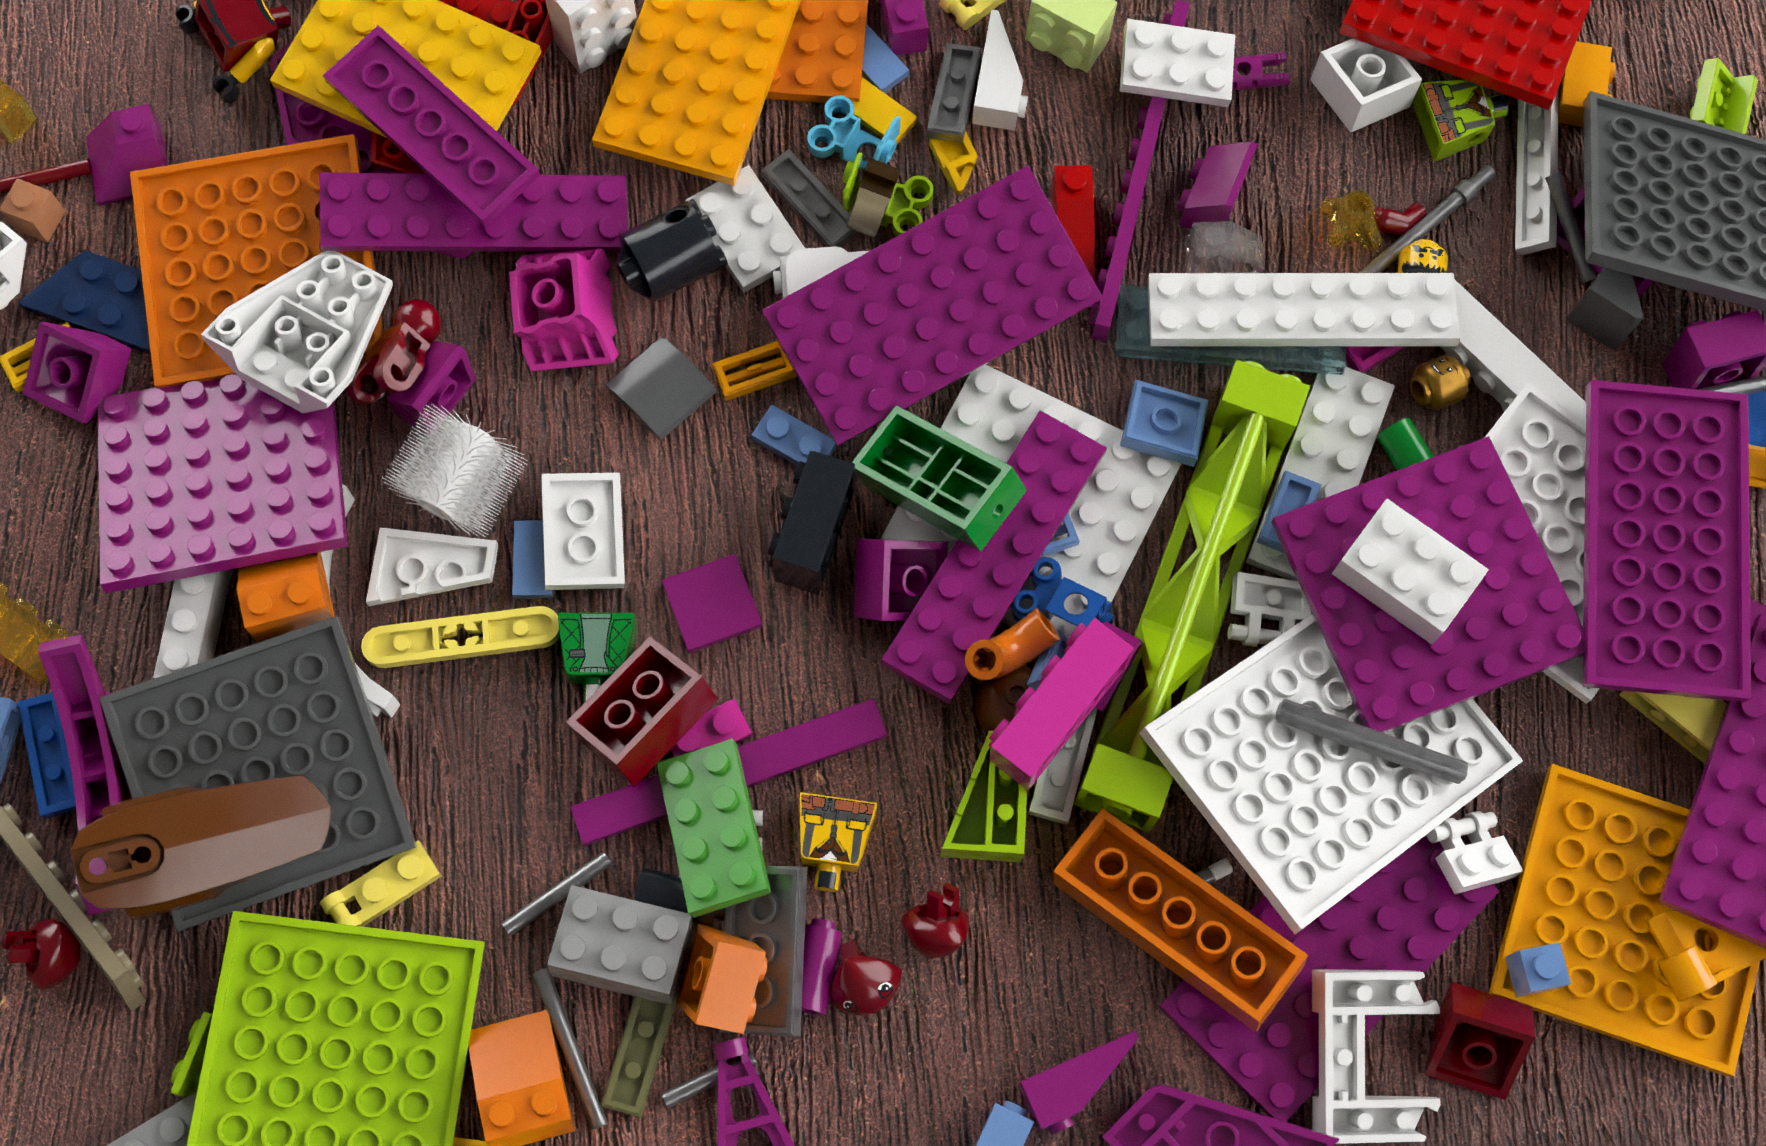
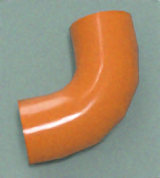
(1011, 648)

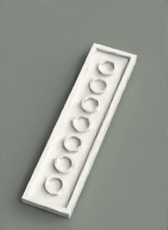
(1303, 309)

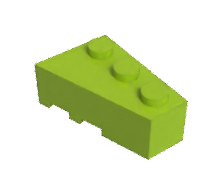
(990, 815)

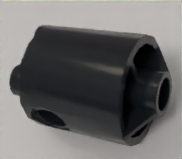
(669, 252)

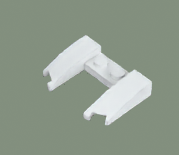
(1342, 1002)

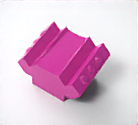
(563, 309)

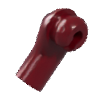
(1397, 222)

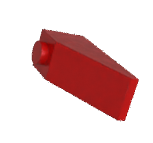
(1074, 205)

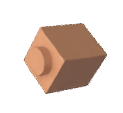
(32, 210)

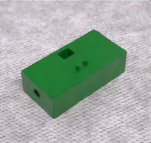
(966, 486)

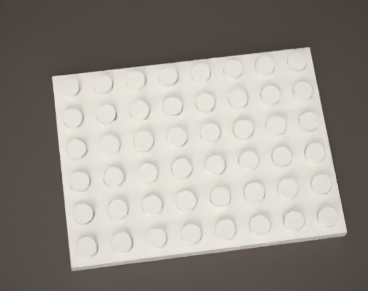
(1300, 807)

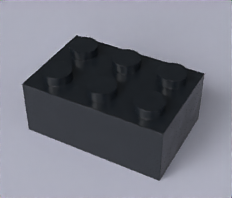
(812, 521)

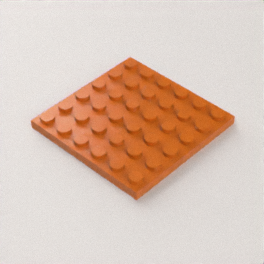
(221, 233)

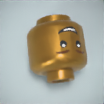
(1440, 382)

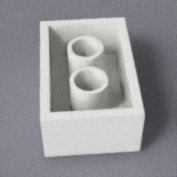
(591, 29)
(1410, 571)

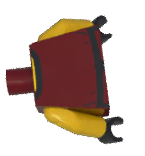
(239, 34)

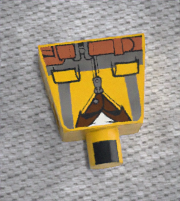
(833, 836)

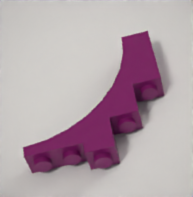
(90, 746)

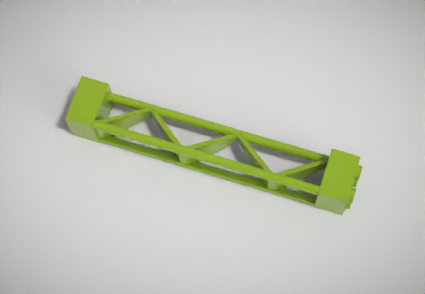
(1188, 611)

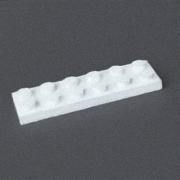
(1329, 445)

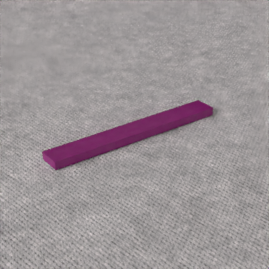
(760, 759)

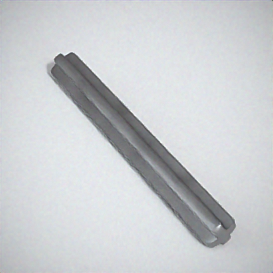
(1371, 741)

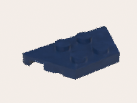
(96, 298)

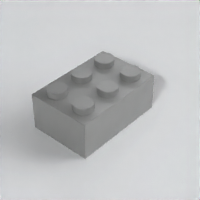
(620, 945)

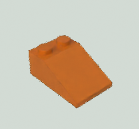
(519, 1081)

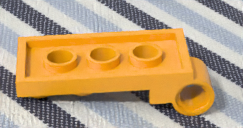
(1689, 967)

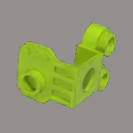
(901, 204)

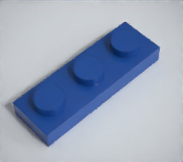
(47, 755)

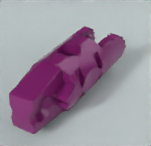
(1253, 71)

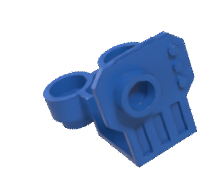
(1052, 593)

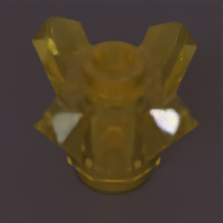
(1352, 219)

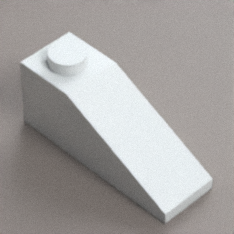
(1000, 81)

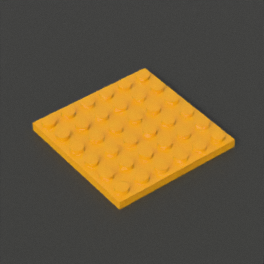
(1591, 885)

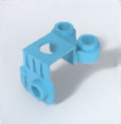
(845, 134)

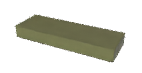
(638, 1056)

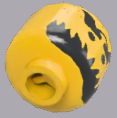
(1423, 257)

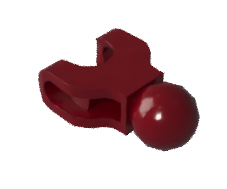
(398, 352)

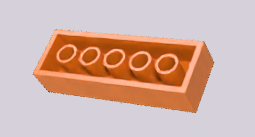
(1179, 919)

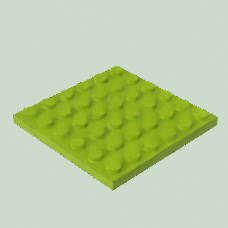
(336, 1036)

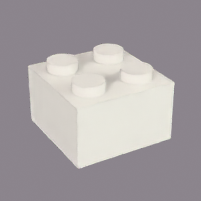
(1364, 82)

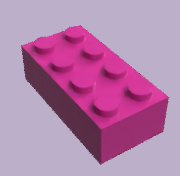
(1060, 704)

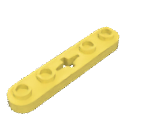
(422, 640)

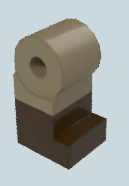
(872, 197)

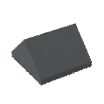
(1608, 308)

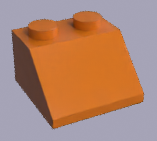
(283, 595)
(721, 980)

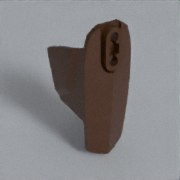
(197, 842)

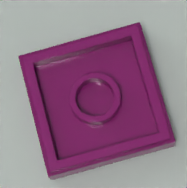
(712, 603)

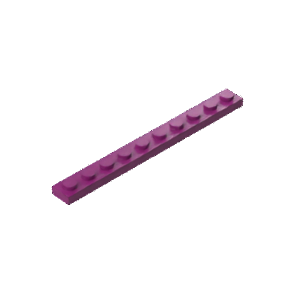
(1126, 214)

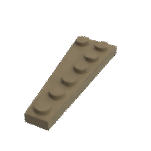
(71, 908)

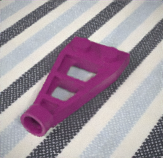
(736, 1076)

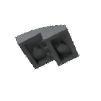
(661, 388)

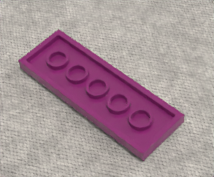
(431, 125)

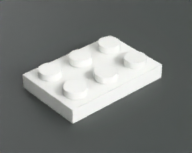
(1177, 63)
(747, 228)
(582, 531)

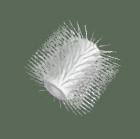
(455, 471)

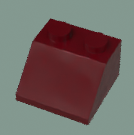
(1480, 1040)

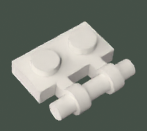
(1268, 599)
(1475, 864)

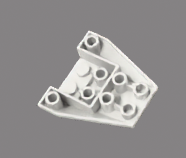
(303, 330)

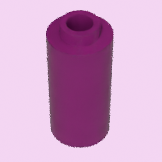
(819, 964)

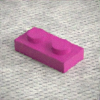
(714, 727)

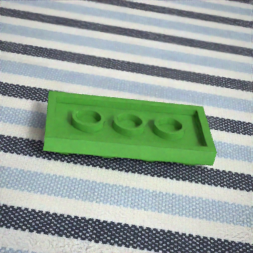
(713, 828)

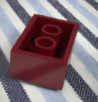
(642, 710)

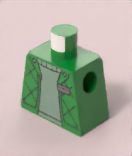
(595, 646)

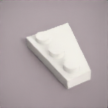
(426, 564)

